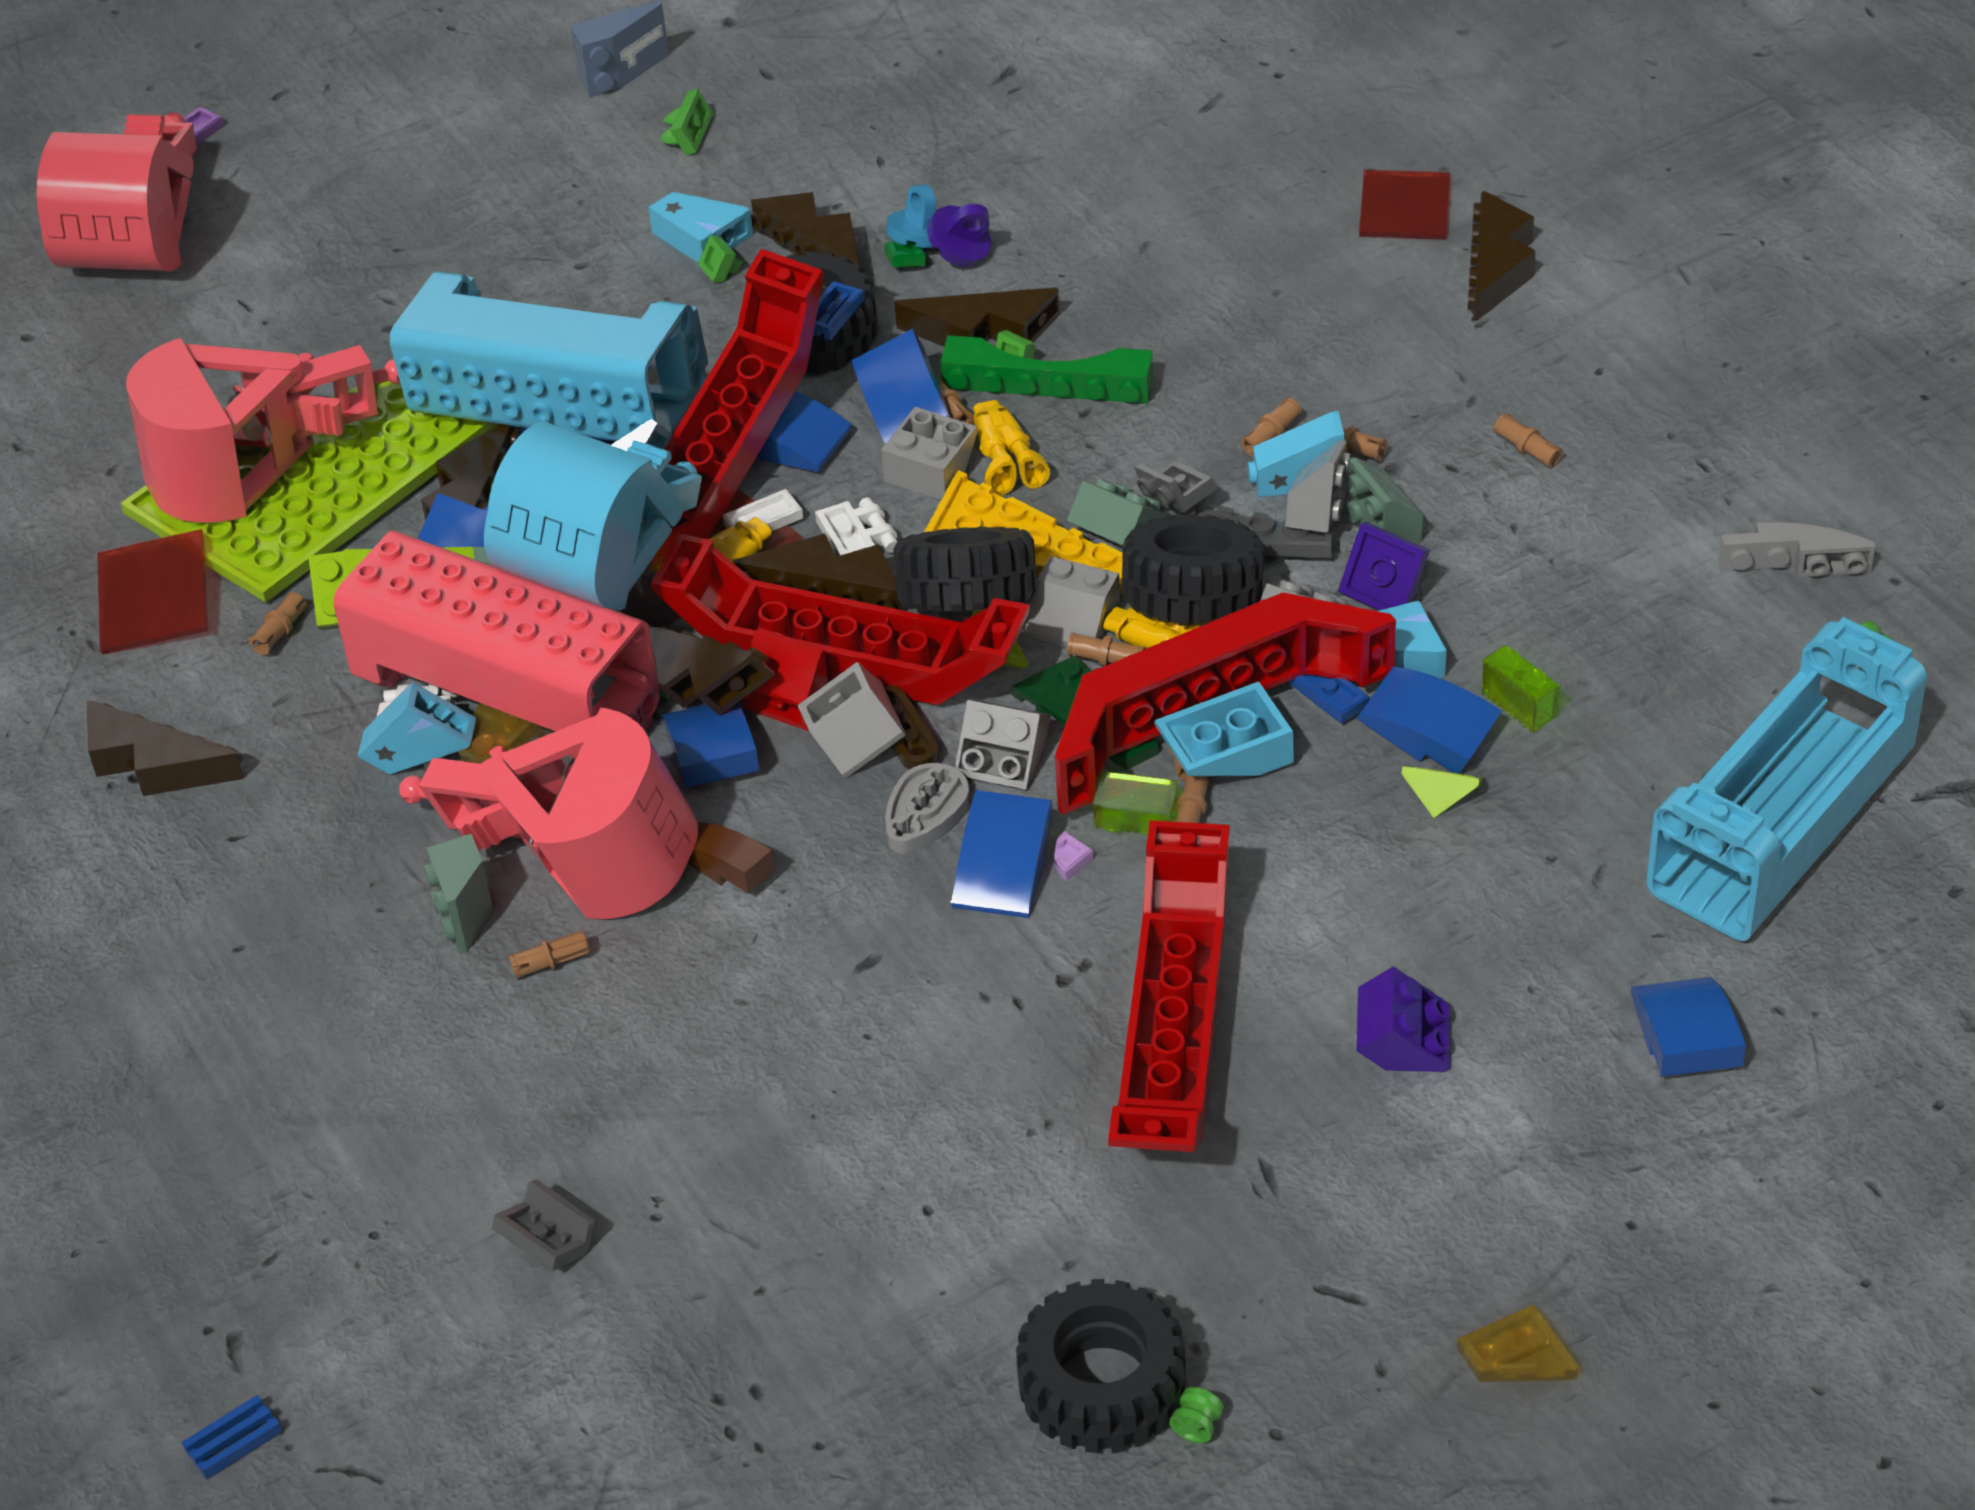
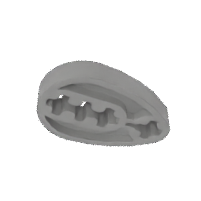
(929, 823)

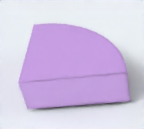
(1070, 855)

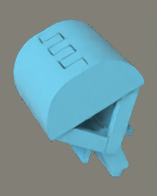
(584, 512)

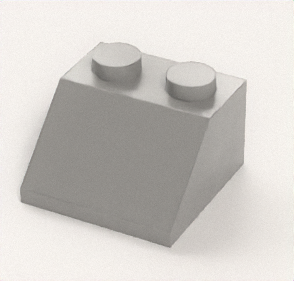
(1071, 600)

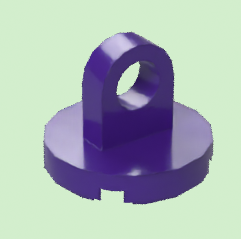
(961, 233)

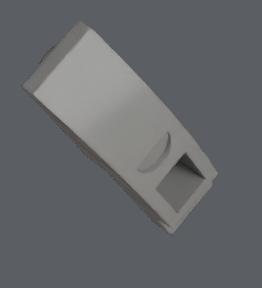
(1806, 547)

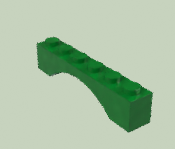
(1112, 376)

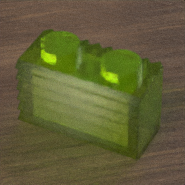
(1520, 688)
(1132, 801)

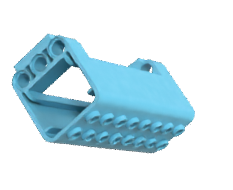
(545, 362)
(1786, 784)

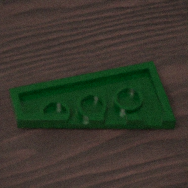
(1054, 694)

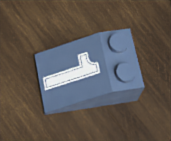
(619, 47)

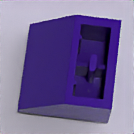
(1402, 1024)

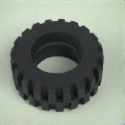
(859, 329)
(964, 568)
(1191, 568)
(1101, 1412)

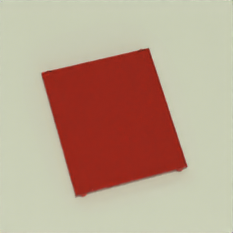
(1404, 204)

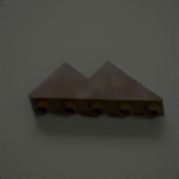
(795, 225)
(1501, 255)
(979, 315)
(471, 469)
(816, 568)
(706, 669)
(156, 752)

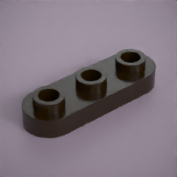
(918, 744)

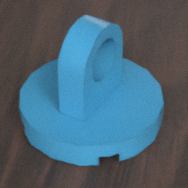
(913, 222)

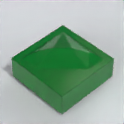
(904, 255)

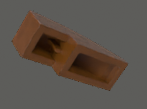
(731, 857)

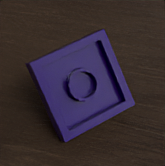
(1383, 568)

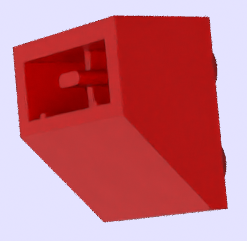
(798, 674)

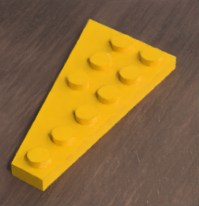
(978, 506)

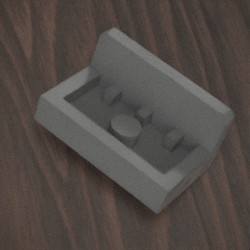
(1175, 485)
(546, 1227)

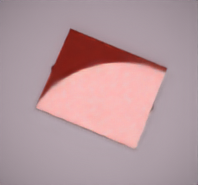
(152, 592)

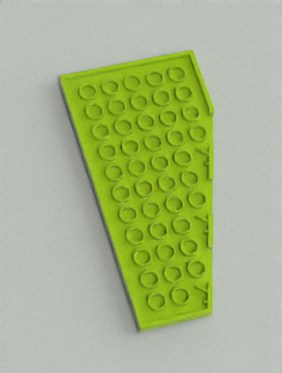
(323, 496)

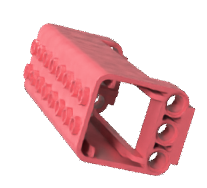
(491, 636)

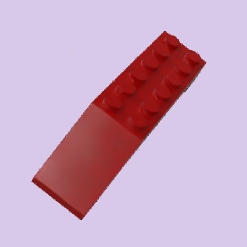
(746, 387)
(1256, 644)
(901, 648)
(1174, 989)

